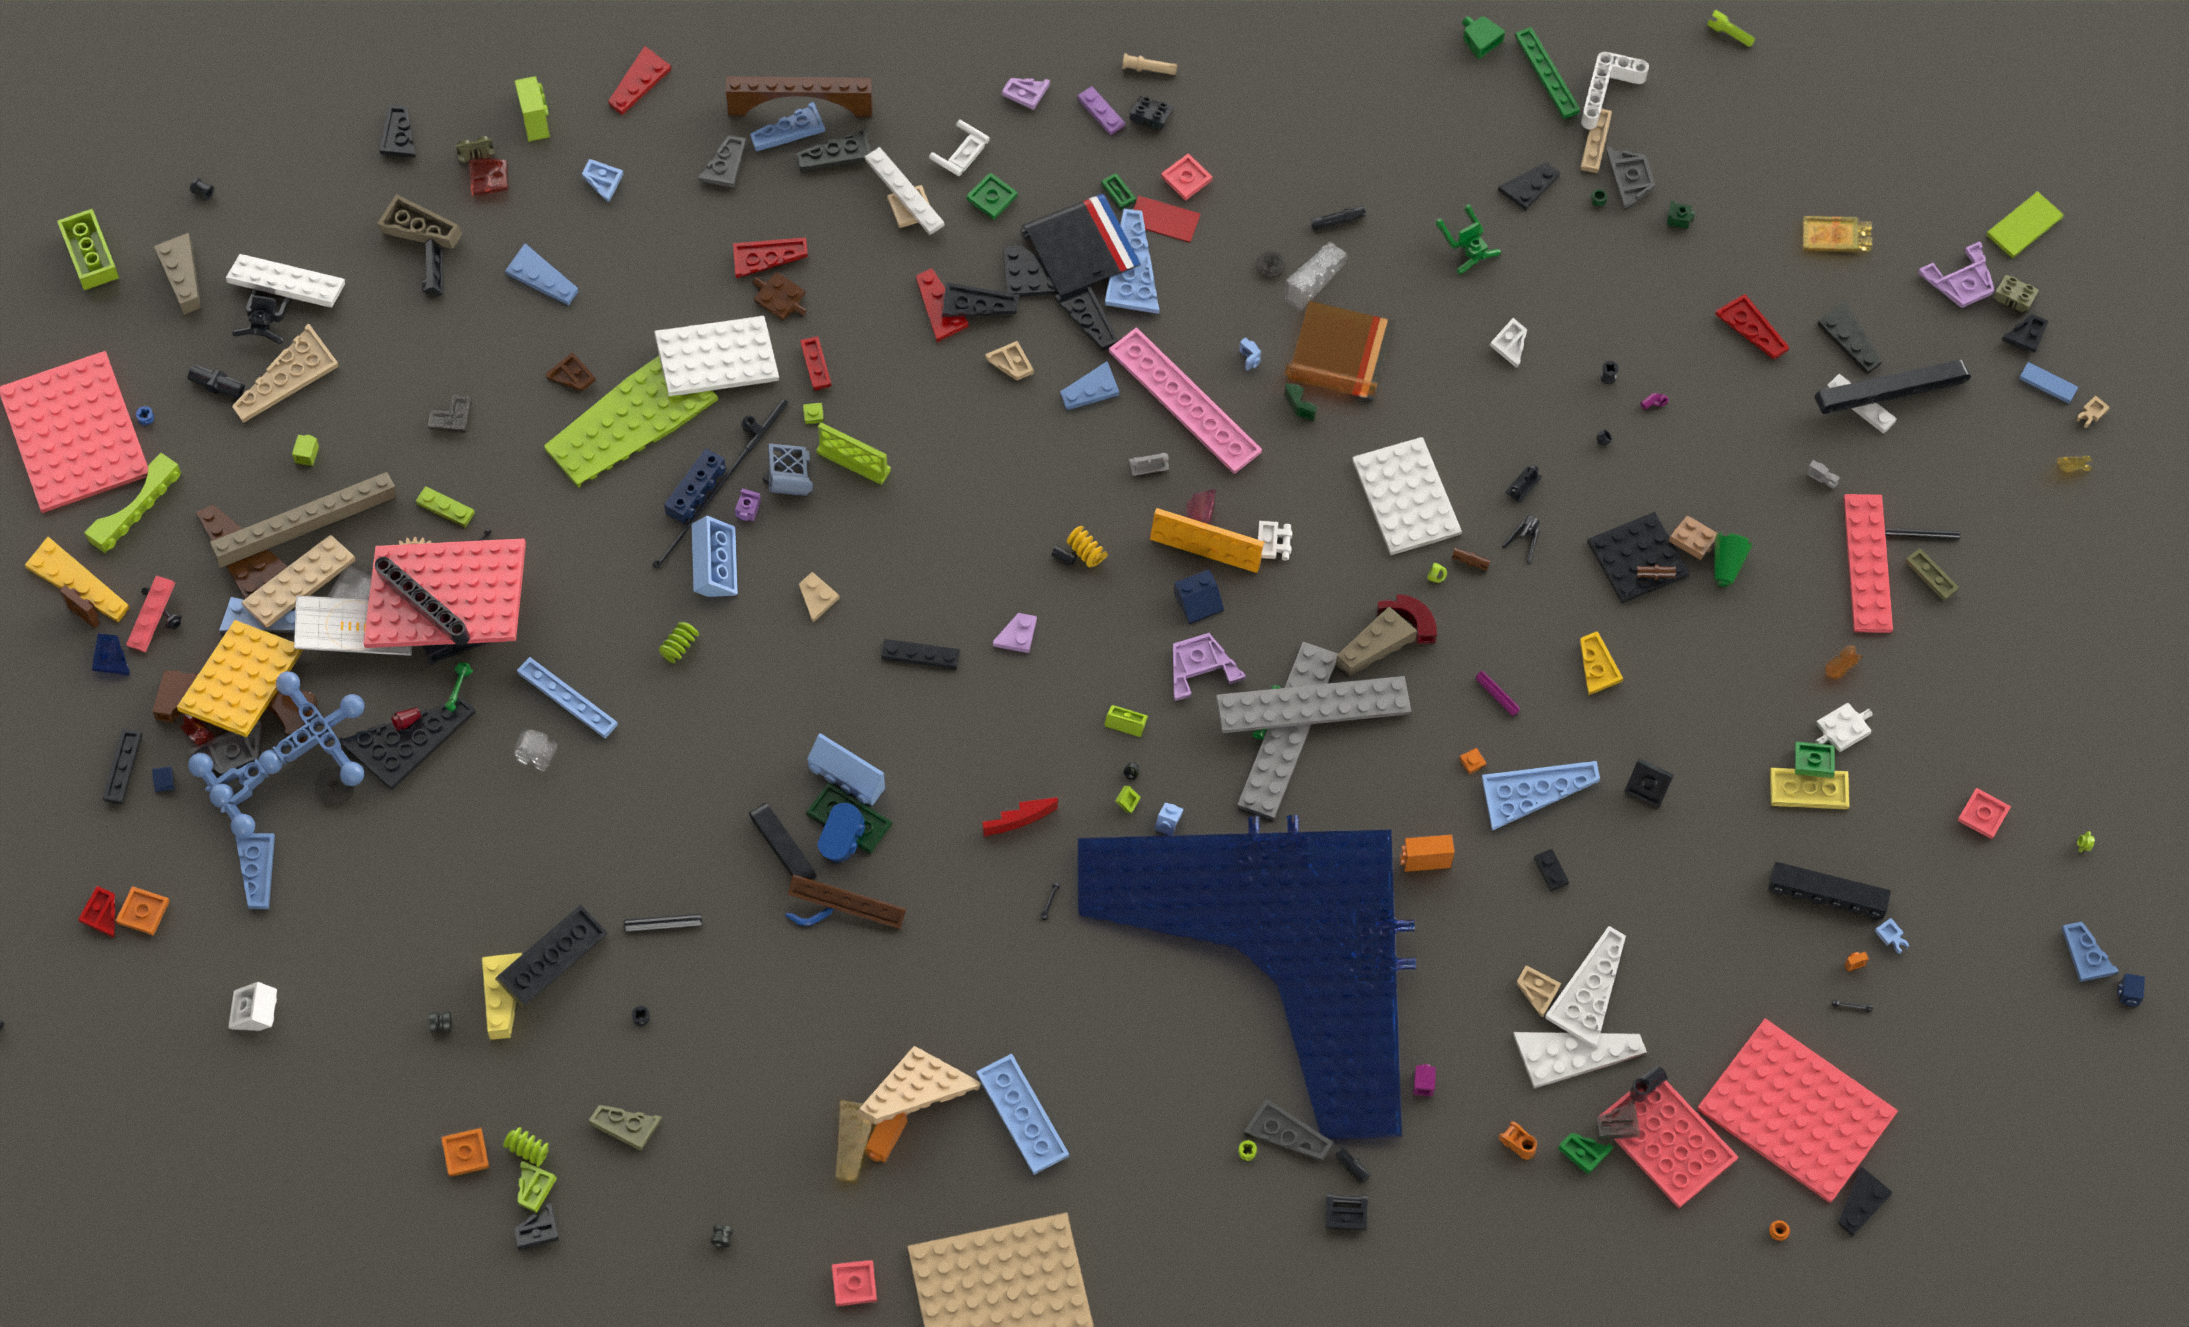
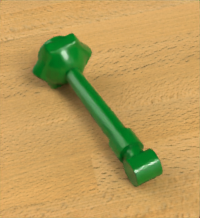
(463, 669)

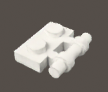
(1268, 533)

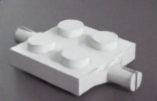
(1843, 727)

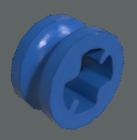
(145, 421)

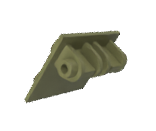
(466, 146)
(2016, 291)

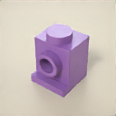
(748, 505)

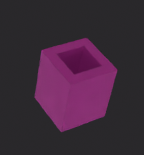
(1424, 1080)

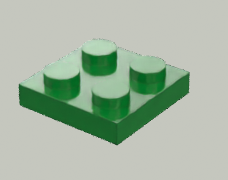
(992, 196)
(1814, 759)

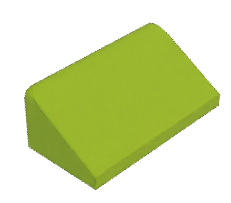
(1126, 720)

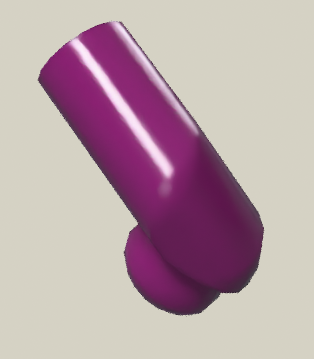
(1654, 399)

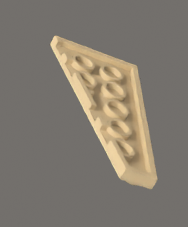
(291, 371)

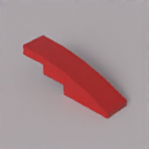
(1027, 813)

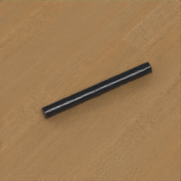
(1922, 533)

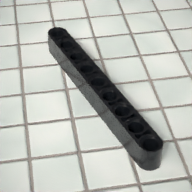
(1892, 386)

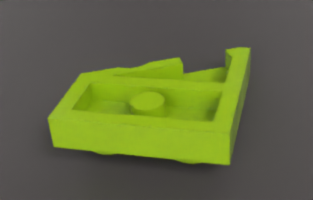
(534, 1186)

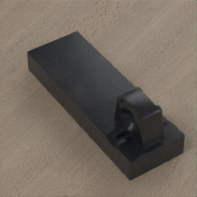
(434, 269)

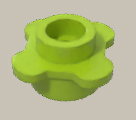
(2085, 842)

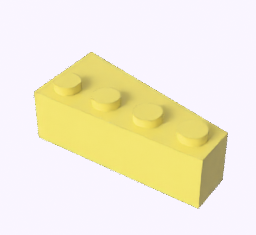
(499, 1003)

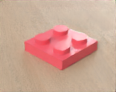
(1186, 177)
(1984, 813)
(854, 1283)

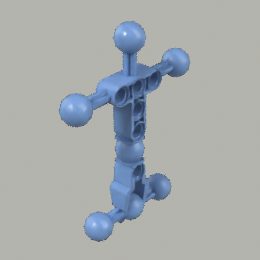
(271, 761)

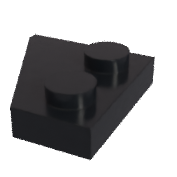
(2027, 333)

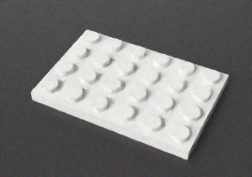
(716, 356)
(1406, 496)

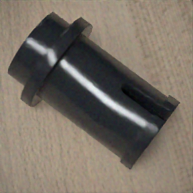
(1064, 555)

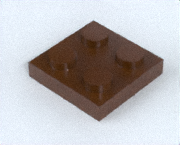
(79, 606)

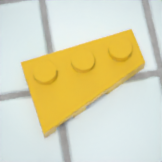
(1598, 664)

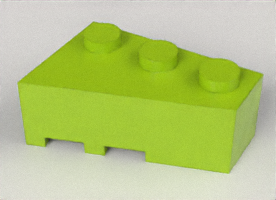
(533, 107)

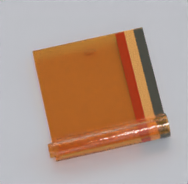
(1340, 350)

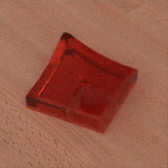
(488, 176)

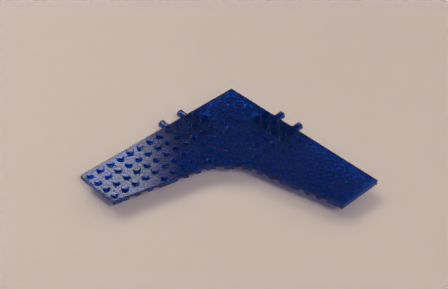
(1309, 917)

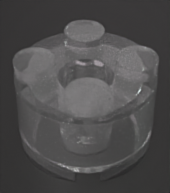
(535, 748)

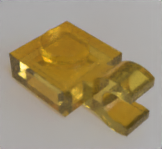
(2069, 464)

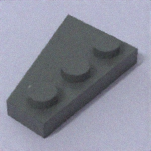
(726, 163)

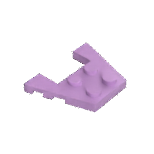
(1965, 284)
(1197, 657)

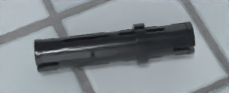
(1339, 217)

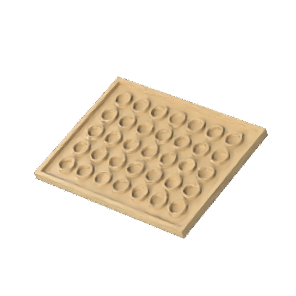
(1002, 1277)

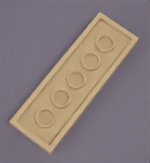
(298, 579)

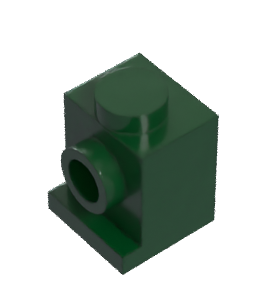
(1680, 215)

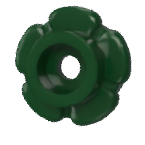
(1599, 193)

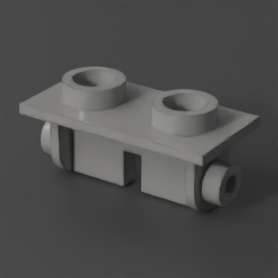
(1149, 464)

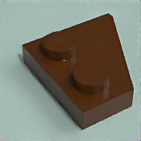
(571, 373)

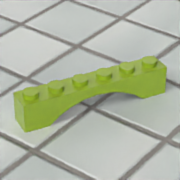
(108, 530)

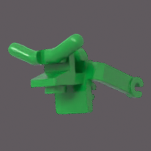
(1470, 240)

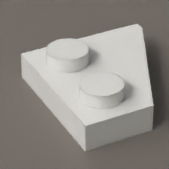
(1510, 342)

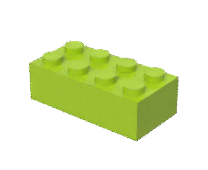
(88, 249)

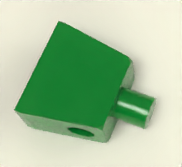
(1482, 35)

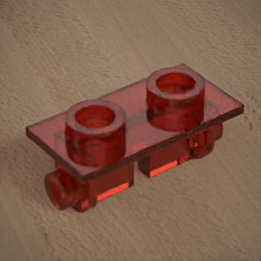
(196, 730)

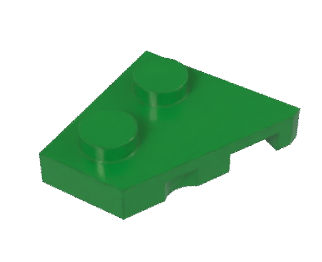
(1584, 1151)

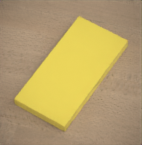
(1808, 791)

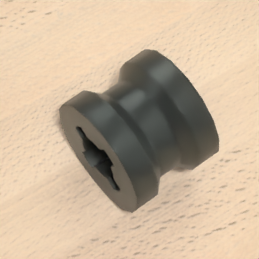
(721, 1235)

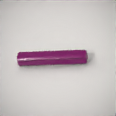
(1497, 693)

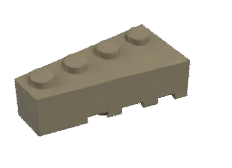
(418, 224)
(179, 267)
(1376, 641)

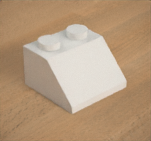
(253, 1007)

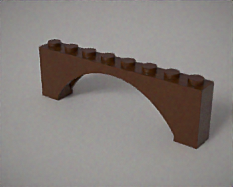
(748, 92)
(176, 684)

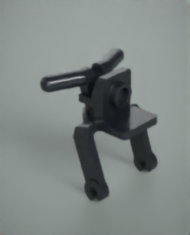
(262, 313)

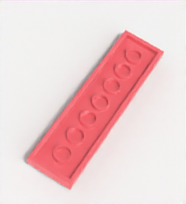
(1868, 563)

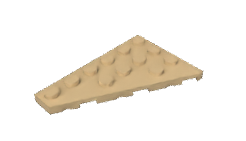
(915, 1085)

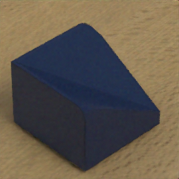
(163, 778)

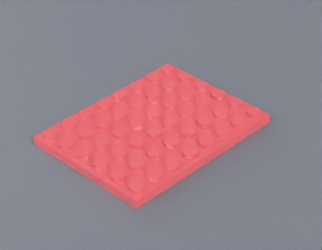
(73, 431)
(470, 578)
(1797, 1110)

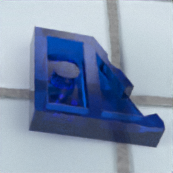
(109, 655)

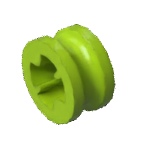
(1247, 1157)

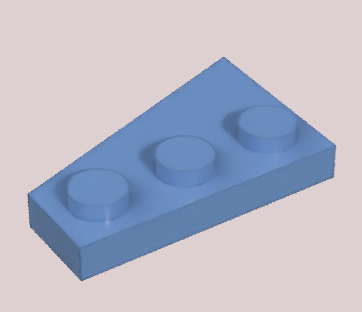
(1090, 388)

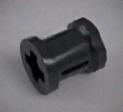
(202, 189)
(1609, 372)

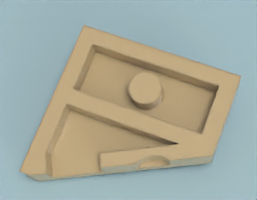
(1011, 361)
(817, 595)

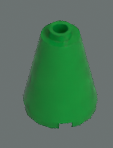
(1729, 557)

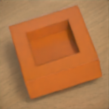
(1472, 761)
(1856, 961)

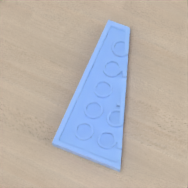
(1136, 286)
(1525, 791)

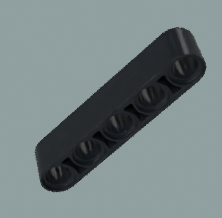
(781, 842)

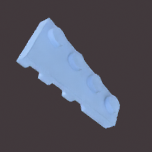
(237, 612)

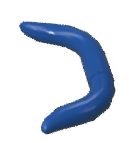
(812, 920)

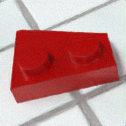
(100, 911)

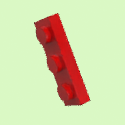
(815, 363)

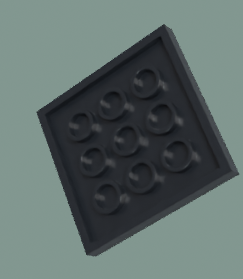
(1633, 545)

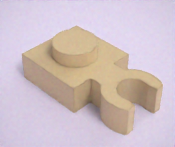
(2093, 410)

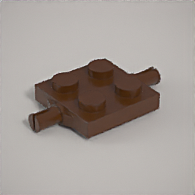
(779, 296)

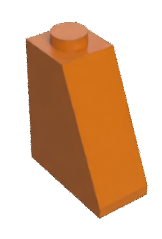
(885, 1137)

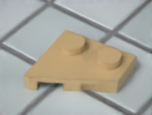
(1538, 989)

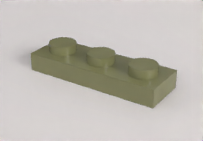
(1932, 574)

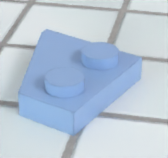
(602, 178)

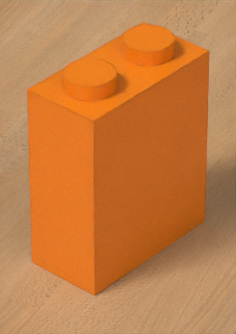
(1427, 853)

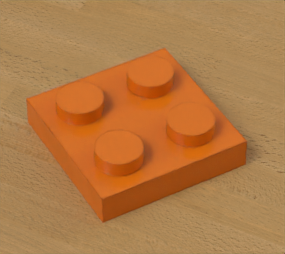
(142, 910)
(465, 1152)

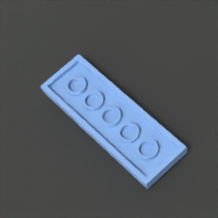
(1022, 1114)

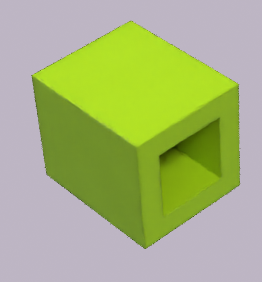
(305, 450)

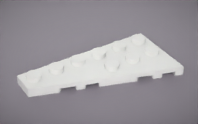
(1586, 997)
(1563, 1056)

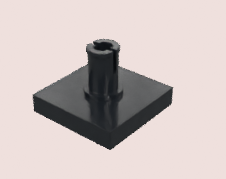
(1649, 783)

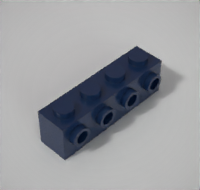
(695, 486)

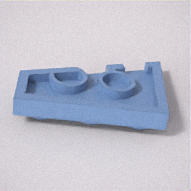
(2086, 954)

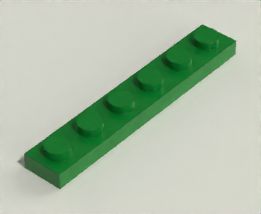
(1547, 73)

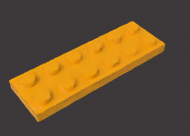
(1207, 540)

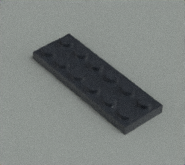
(551, 956)

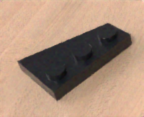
(397, 133)
(1530, 185)

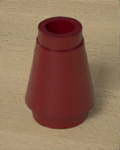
(405, 718)

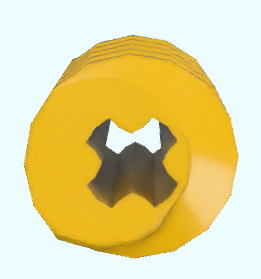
(1084, 547)

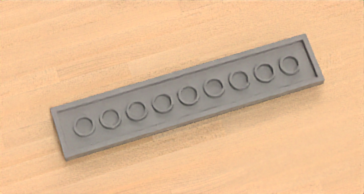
(1313, 704)
(1284, 744)

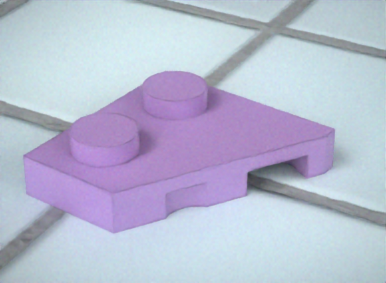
(1025, 91)
(1017, 634)

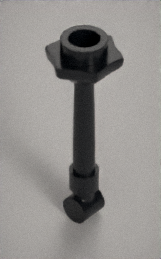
(173, 621)

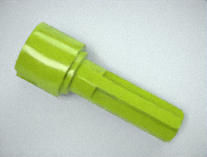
(1723, 25)

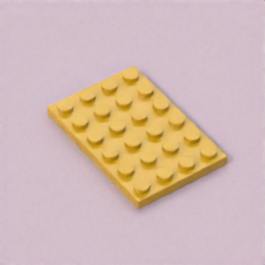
(239, 678)

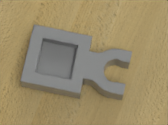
(1821, 473)

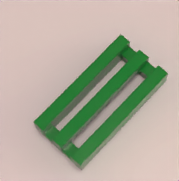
(1126, 202)

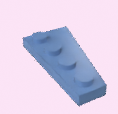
(797, 126)
(540, 275)
(256, 863)

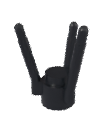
(1528, 527)

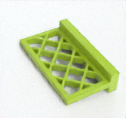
(852, 454)

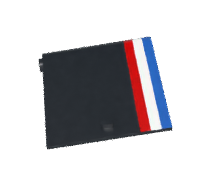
(1081, 245)

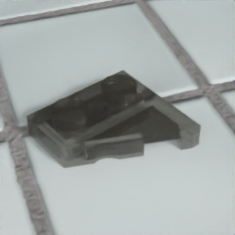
(1619, 1123)

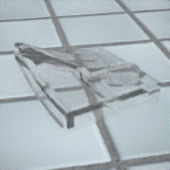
(352, 585)

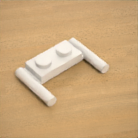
(966, 152)

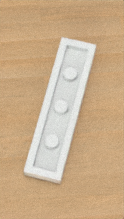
(1872, 413)

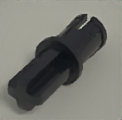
(1352, 1164)

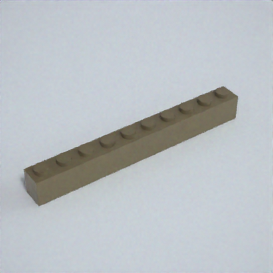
(303, 519)

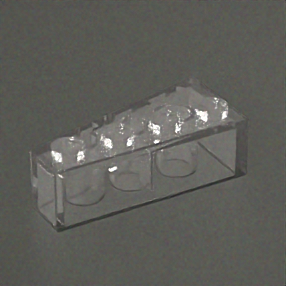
(1314, 276)

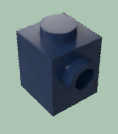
(2131, 989)

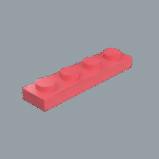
(150, 613)

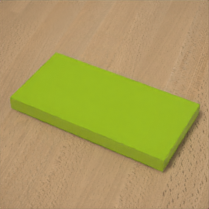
(2025, 224)

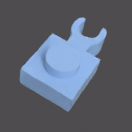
(1891, 933)

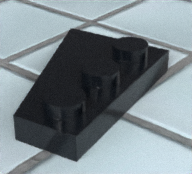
(1863, 1201)

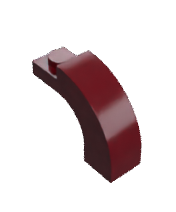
(1416, 613)

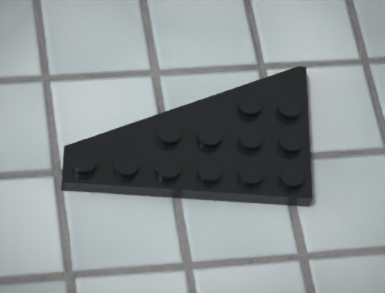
(394, 753)

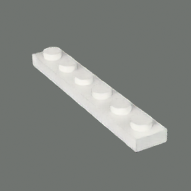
(904, 191)

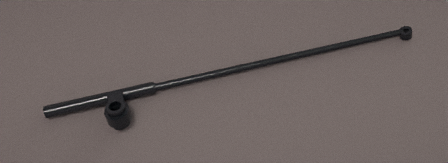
(758, 432)

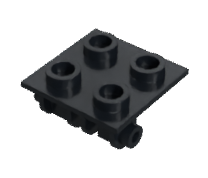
(1150, 110)

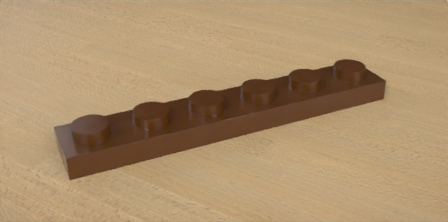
(846, 901)

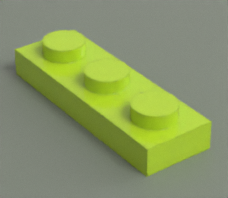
(445, 507)

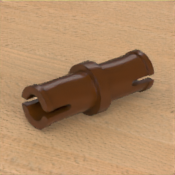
(1470, 559)
(1656, 572)

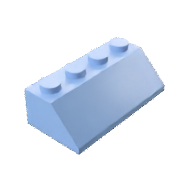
(714, 558)
(846, 770)

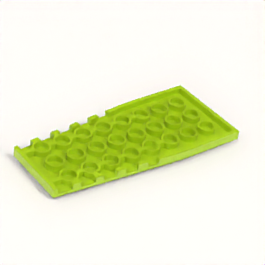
(624, 423)

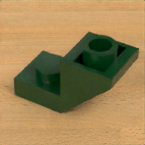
(1294, 395)

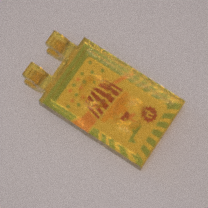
(1836, 234)

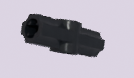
(216, 381)

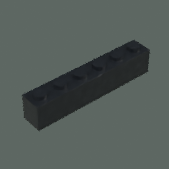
(1829, 890)

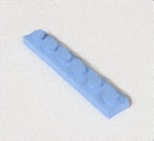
(567, 697)

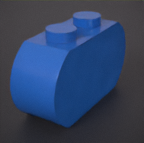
(841, 833)

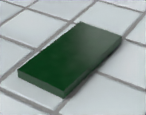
(875, 824)

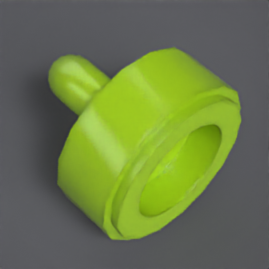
(1433, 573)

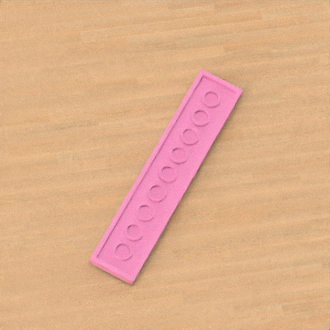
(1185, 400)

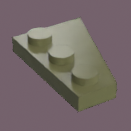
(627, 1127)

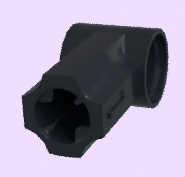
(1648, 1083)

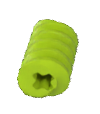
(678, 640)
(527, 1147)

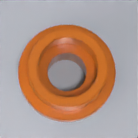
(1779, 1225)

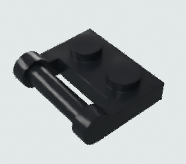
(1346, 1218)

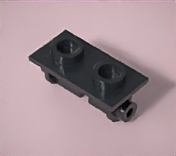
(1524, 483)

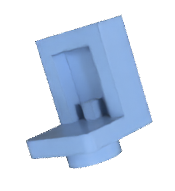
(1251, 351)
(1168, 818)

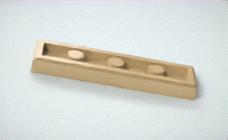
(1595, 143)

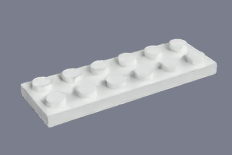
(285, 280)

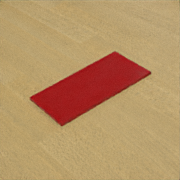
(1167, 218)

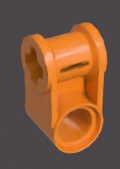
(1515, 1138)

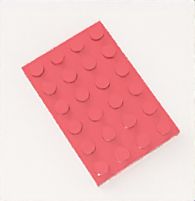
(1674, 1144)

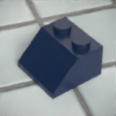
(1198, 596)

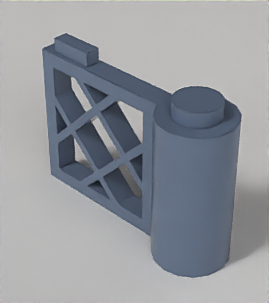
(788, 481)

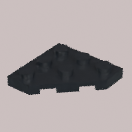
(1026, 273)

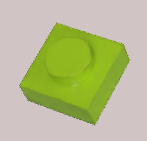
(813, 413)
(1127, 799)

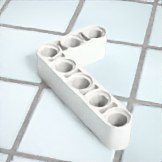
(1606, 67)

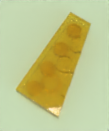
(852, 1141)

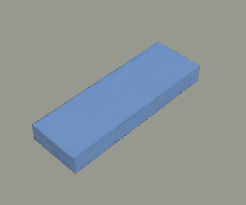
(2048, 383)

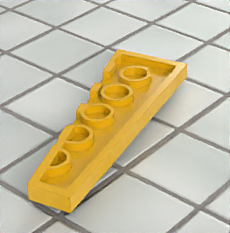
(62, 569)

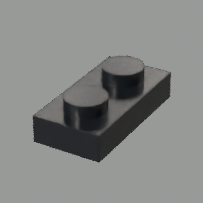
(1551, 870)

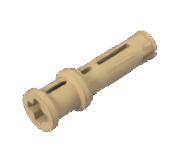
(1140, 64)

